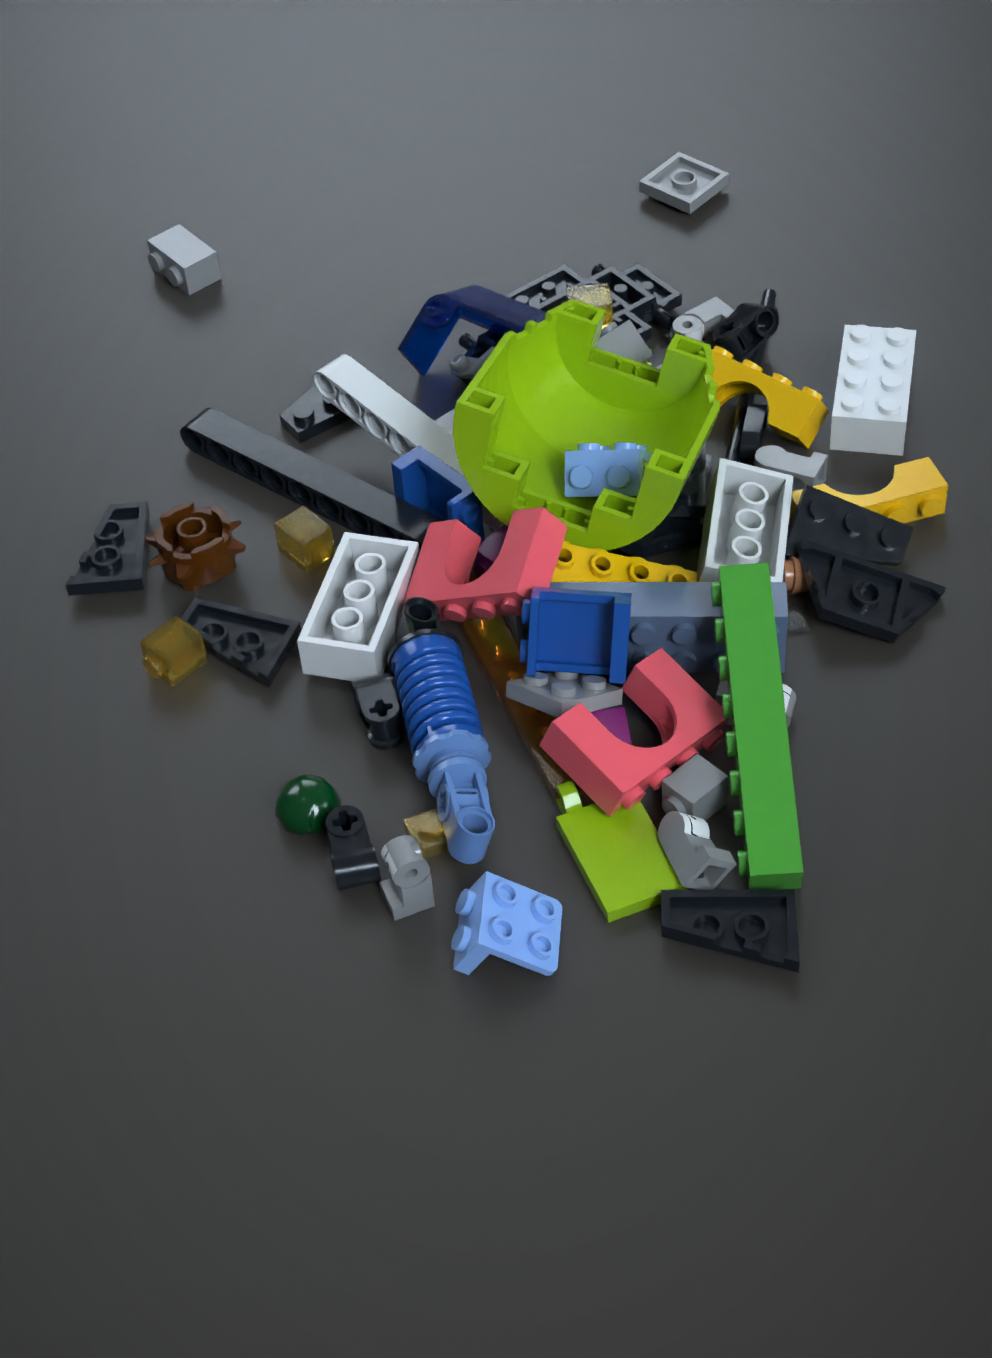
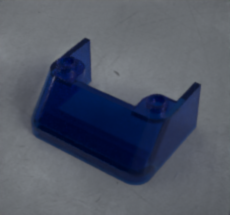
(471, 304)

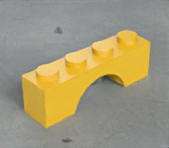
(792, 411)
(912, 494)

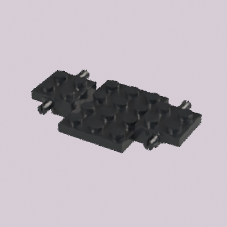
(633, 291)

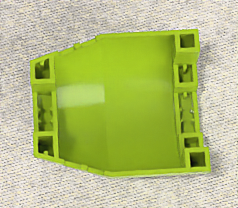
(559, 390)

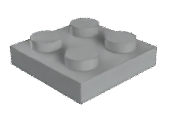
(684, 182)
(561, 691)

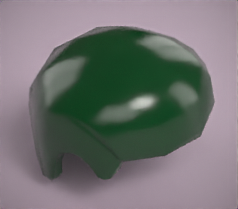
(305, 804)

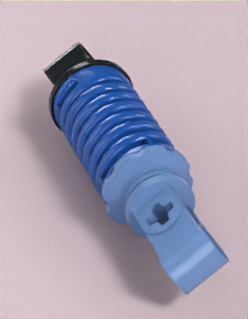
(443, 727)

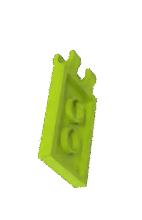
(615, 854)

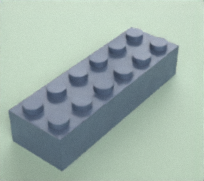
(680, 621)

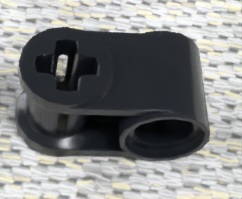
(746, 329)
(380, 710)
(351, 848)

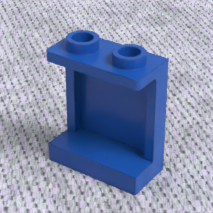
(436, 488)
(577, 632)

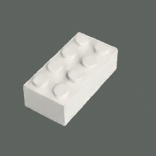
(873, 390)
(745, 519)
(358, 608)

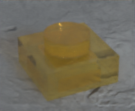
(428, 833)

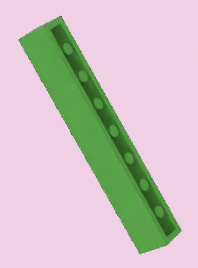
(758, 728)

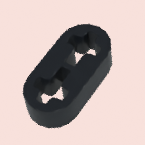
(753, 430)

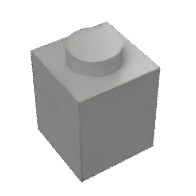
(695, 789)

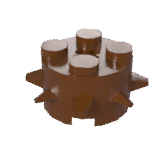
(195, 545)

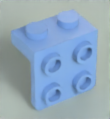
(599, 467)
(507, 923)

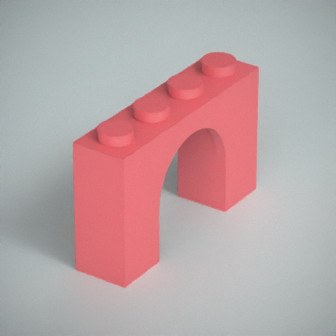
(523, 563)
(618, 772)

